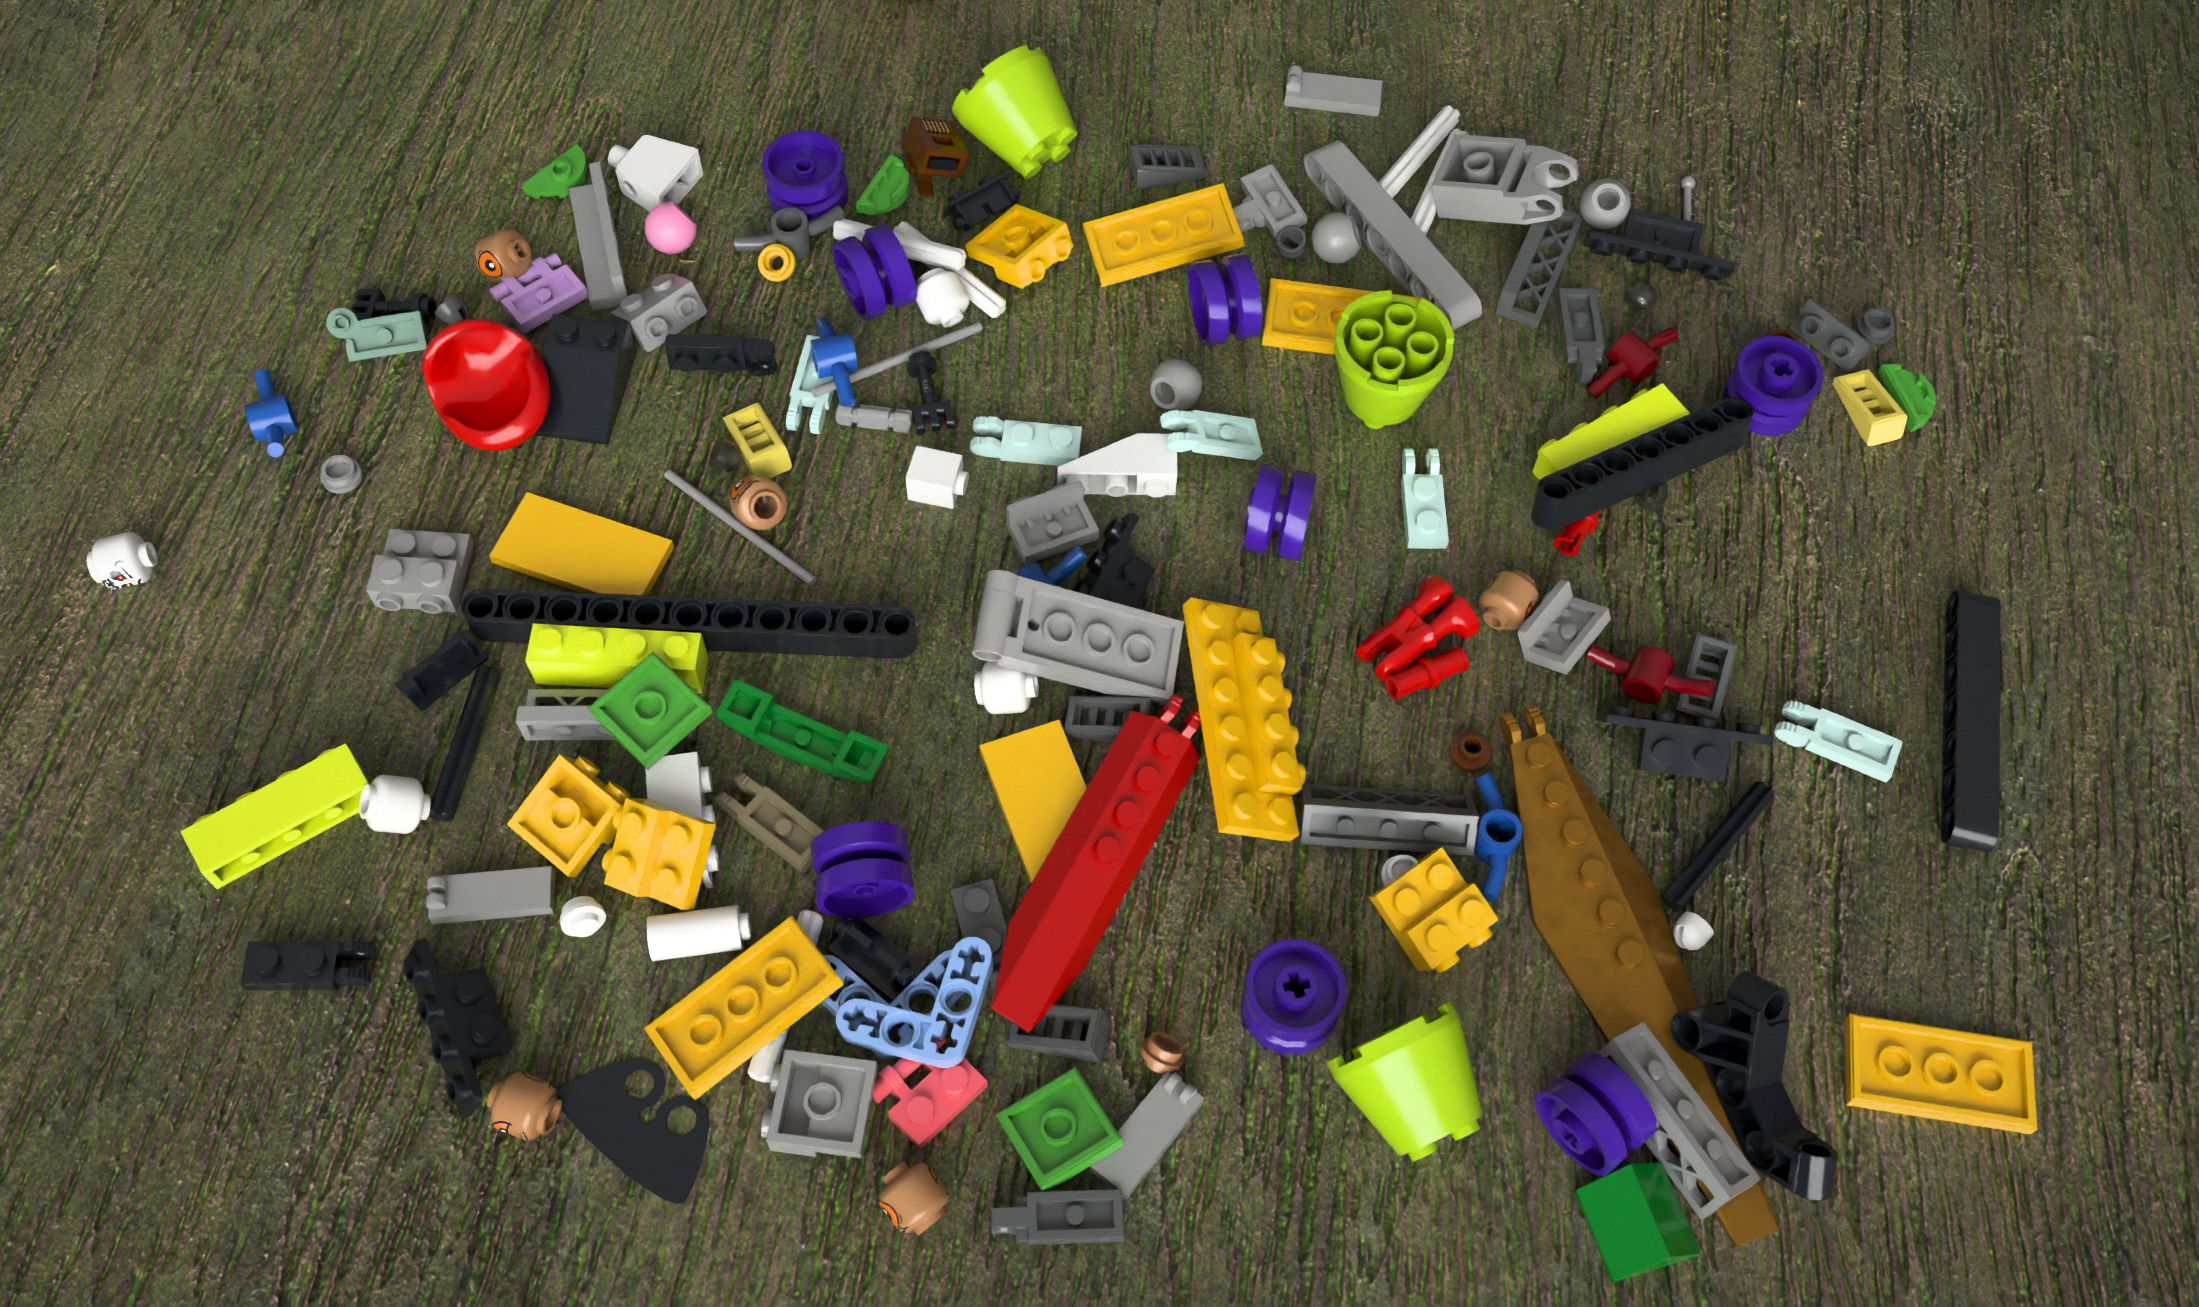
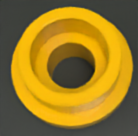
(767, 257)

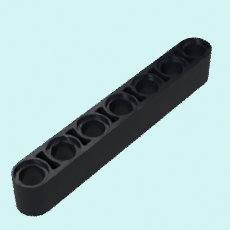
(1641, 463)
(1971, 722)

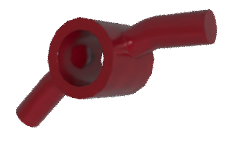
(1632, 359)
(1648, 674)

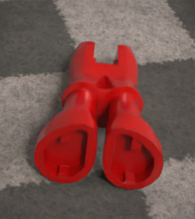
(1409, 636)

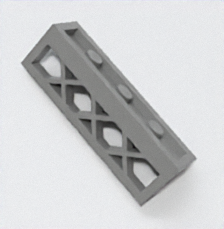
(598, 242)
(565, 720)
(1684, 1118)

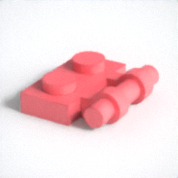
(931, 1102)

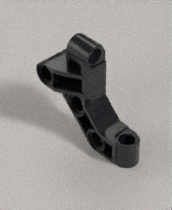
(1744, 1056)

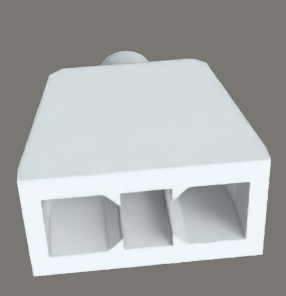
(656, 170)

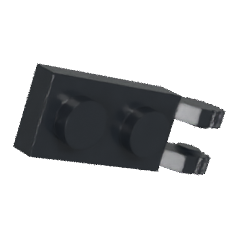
(720, 353)
(304, 965)

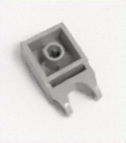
(1500, 180)

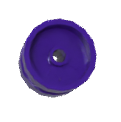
(805, 173)
(874, 271)
(1224, 299)
(1778, 382)
(1279, 511)
(862, 869)
(1293, 996)
(1595, 1113)

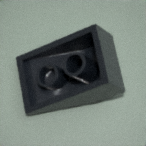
(587, 376)

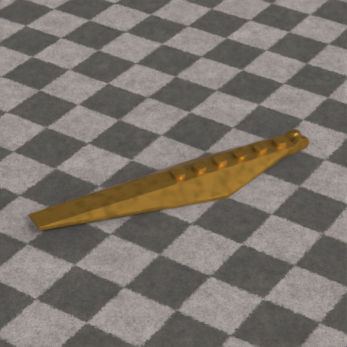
(1609, 928)

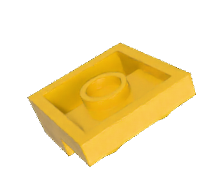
(1021, 245)
(569, 813)
(658, 852)
(1434, 912)

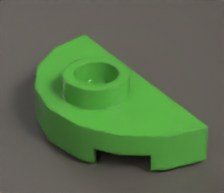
(559, 175)
(886, 190)
(1910, 392)

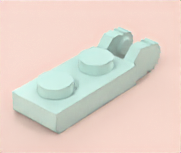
(802, 395)
(1212, 434)
(1026, 441)
(1423, 503)
(1839, 739)

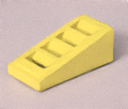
(1877, 427)
(759, 443)

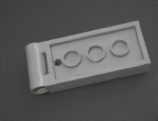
(1077, 638)

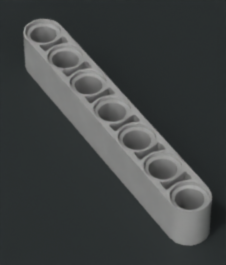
(1391, 233)

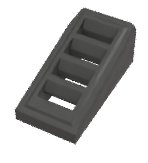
(1146, 168)
(1713, 648)
(1112, 706)
(1074, 1048)

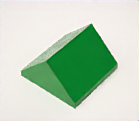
(1636, 1221)

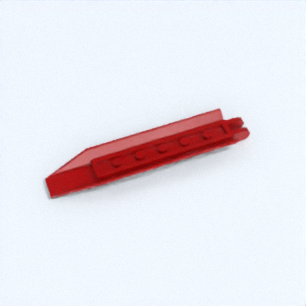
(1093, 862)

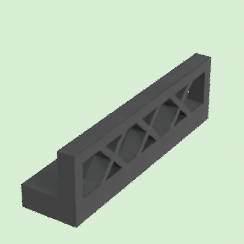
(1524, 266)
(1388, 819)

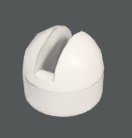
(1692, 931)

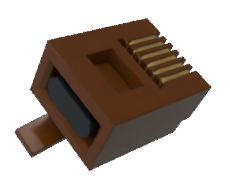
(933, 150)

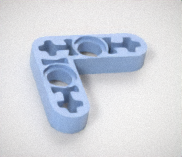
(921, 984)
(926, 1028)

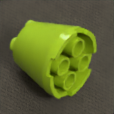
(1018, 111)
(1390, 355)
(1414, 1082)

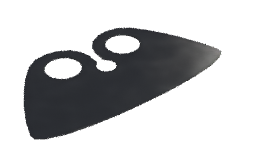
(645, 1152)

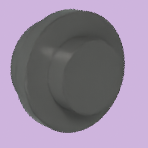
(1876, 325)

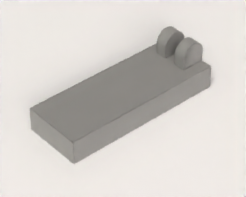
(1332, 92)
(491, 895)
(1149, 1133)

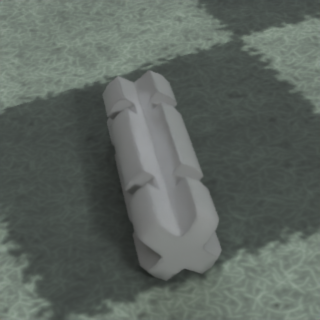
(875, 417)

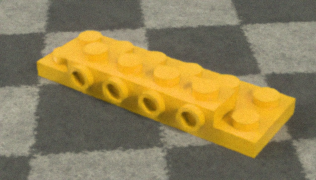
(1244, 721)

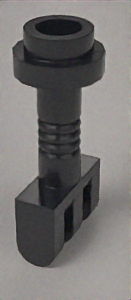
(372, 304)
(922, 366)

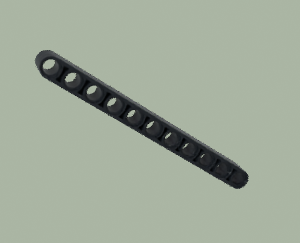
(712, 615)

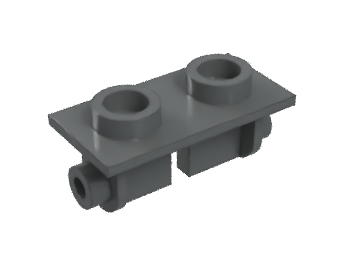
(1830, 336)

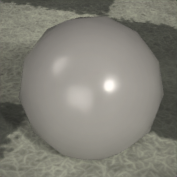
(1605, 203)
(1336, 238)
(1176, 382)

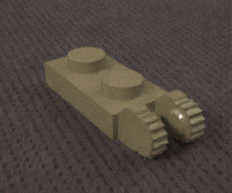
(772, 821)

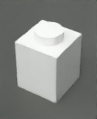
(936, 477)

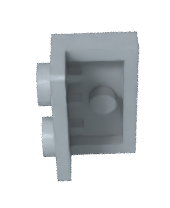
(661, 310)
(1051, 522)
(1561, 629)

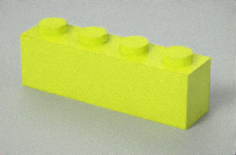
(1615, 426)
(605, 655)
(277, 816)

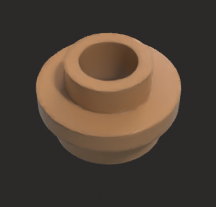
(1162, 1052)

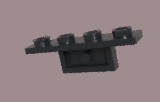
(1662, 241)
(1115, 570)
(1684, 748)
(461, 1021)

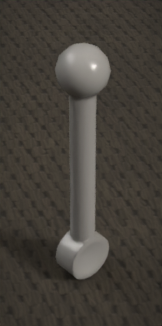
(1687, 184)

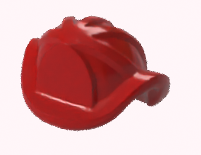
(486, 383)

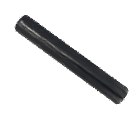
(464, 744)
(1717, 846)

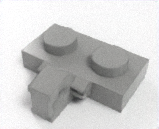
(1268, 203)

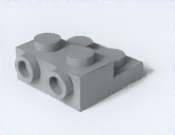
(420, 571)
(819, 1104)

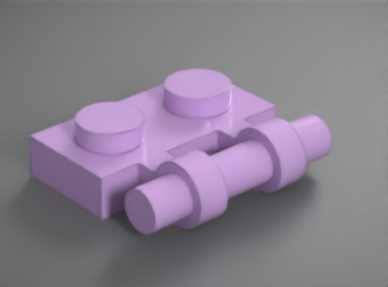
(539, 293)

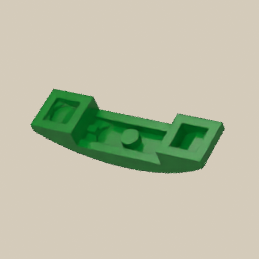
(799, 737)

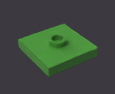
(650, 710)
(1059, 1130)

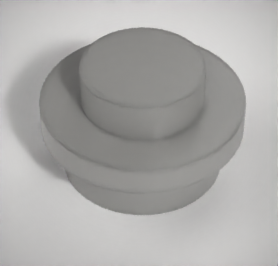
(340, 474)

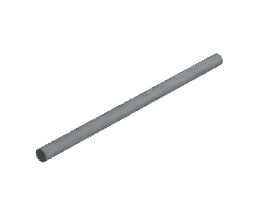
(901, 357)
(740, 527)

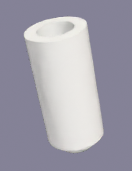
(697, 932)

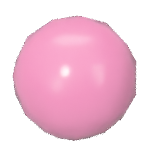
(669, 228)

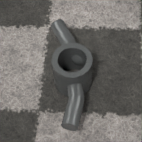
(791, 230)

